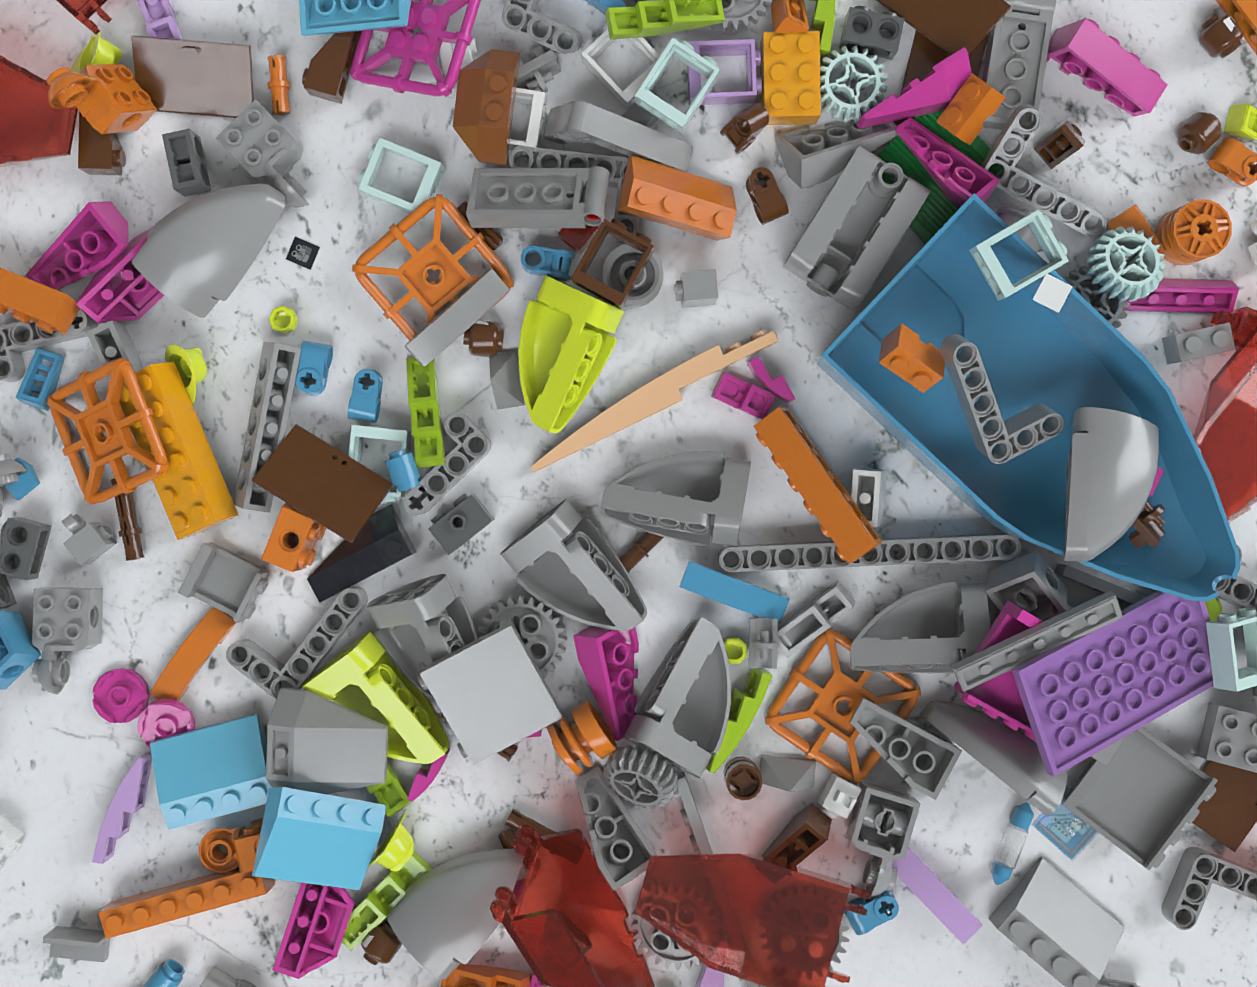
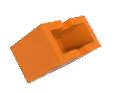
(970, 109)
(911, 358)

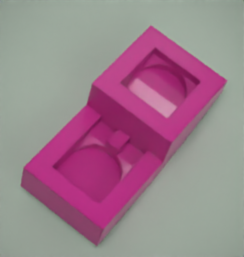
(777, 386)
(743, 396)
(425, 777)

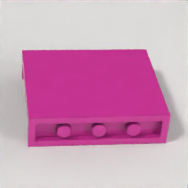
(1001, 694)

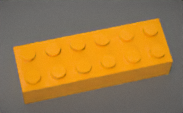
(193, 485)

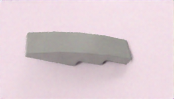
(457, 317)

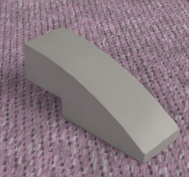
(814, 618)

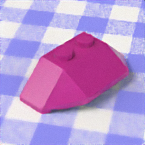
(120, 289)
(314, 929)

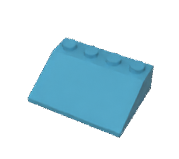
(341, 16)
(211, 771)
(317, 838)

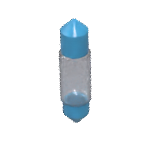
(1012, 843)

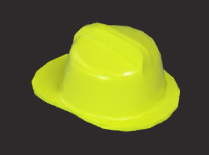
(97, 52)
(190, 366)
(395, 848)

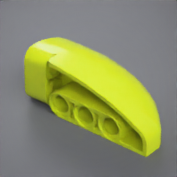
(563, 351)
(374, 687)

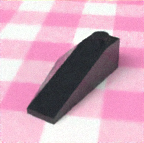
(375, 548)

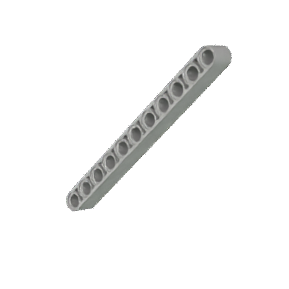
(881, 555)

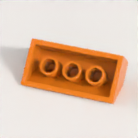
(677, 199)

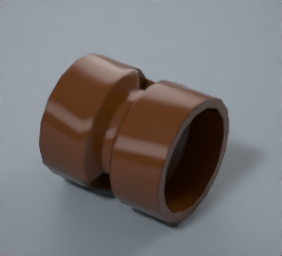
(742, 778)

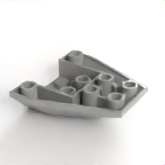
(323, 745)

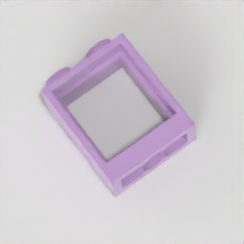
(727, 48)

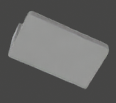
(78, 944)

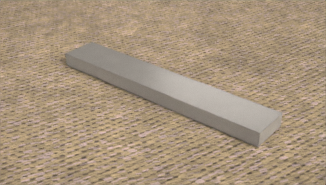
(1036, 640)

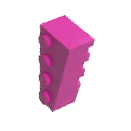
(1106, 66)

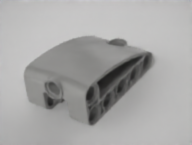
(856, 229)

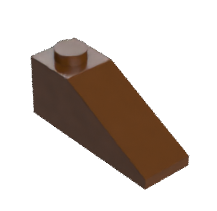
(331, 67)
(1060, 144)
(99, 152)
(801, 836)

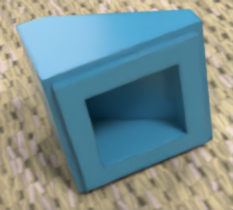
(26, 482)

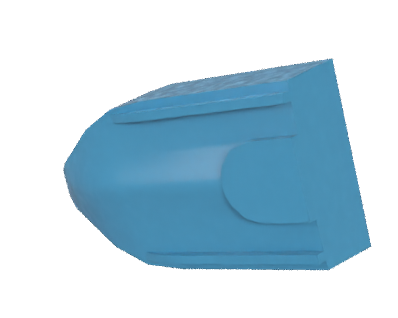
(1029, 364)

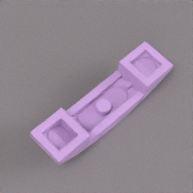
(159, 19)

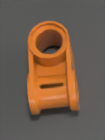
(1234, 161)

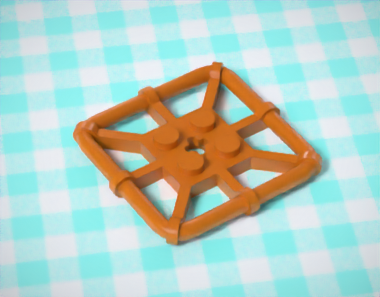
(433, 256)
(109, 417)
(824, 707)

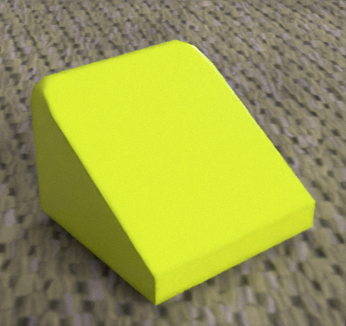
(1242, 121)

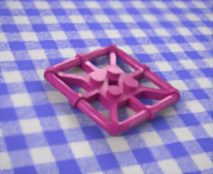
(421, 48)

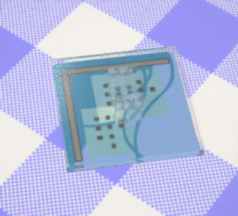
(1065, 830)

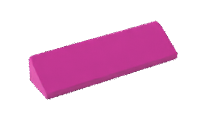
(1189, 296)

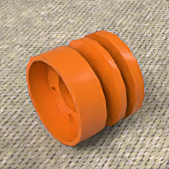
(1194, 232)
(580, 738)

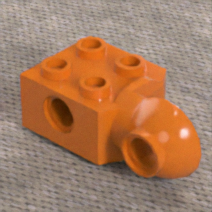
(103, 95)
(282, 547)
(241, 847)

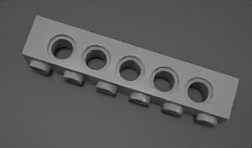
(266, 421)

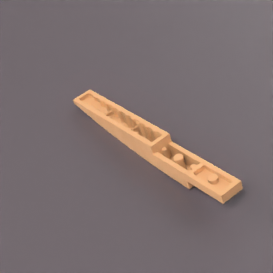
(655, 396)

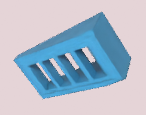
(32, 375)

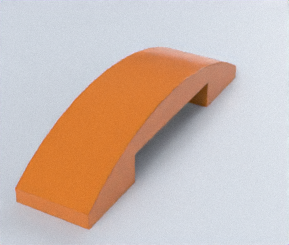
(192, 655)

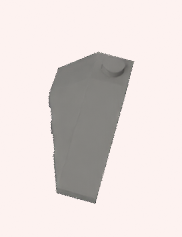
(823, 153)
(912, 751)
(615, 837)

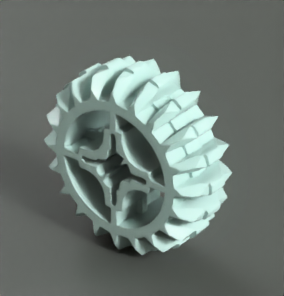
(872, 77)
(1141, 272)

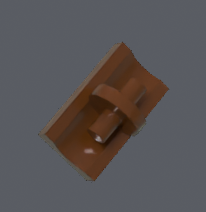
(1148, 526)

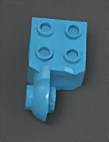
(15, 648)

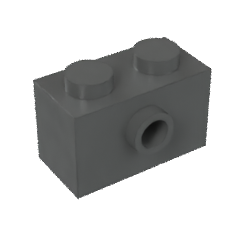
(460, 523)

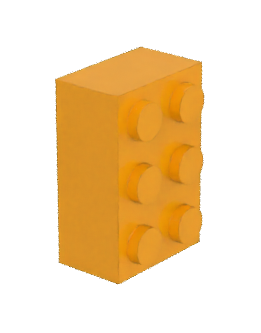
(791, 77)

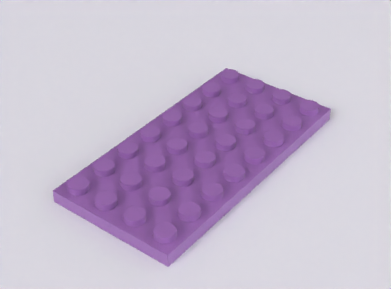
(1115, 678)

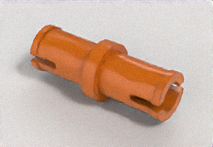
(278, 85)

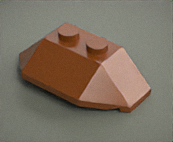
(487, 104)

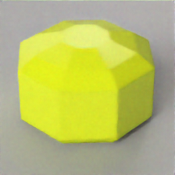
(283, 319)
(735, 650)

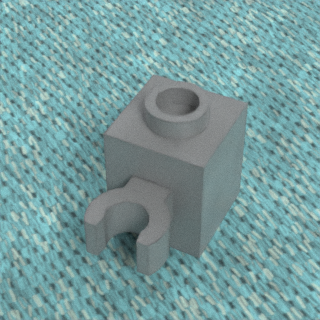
(88, 540)

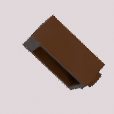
(617, 230)

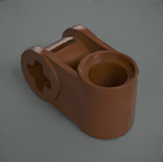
(746, 126)
(766, 199)

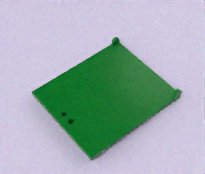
(937, 207)

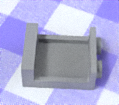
(225, 581)

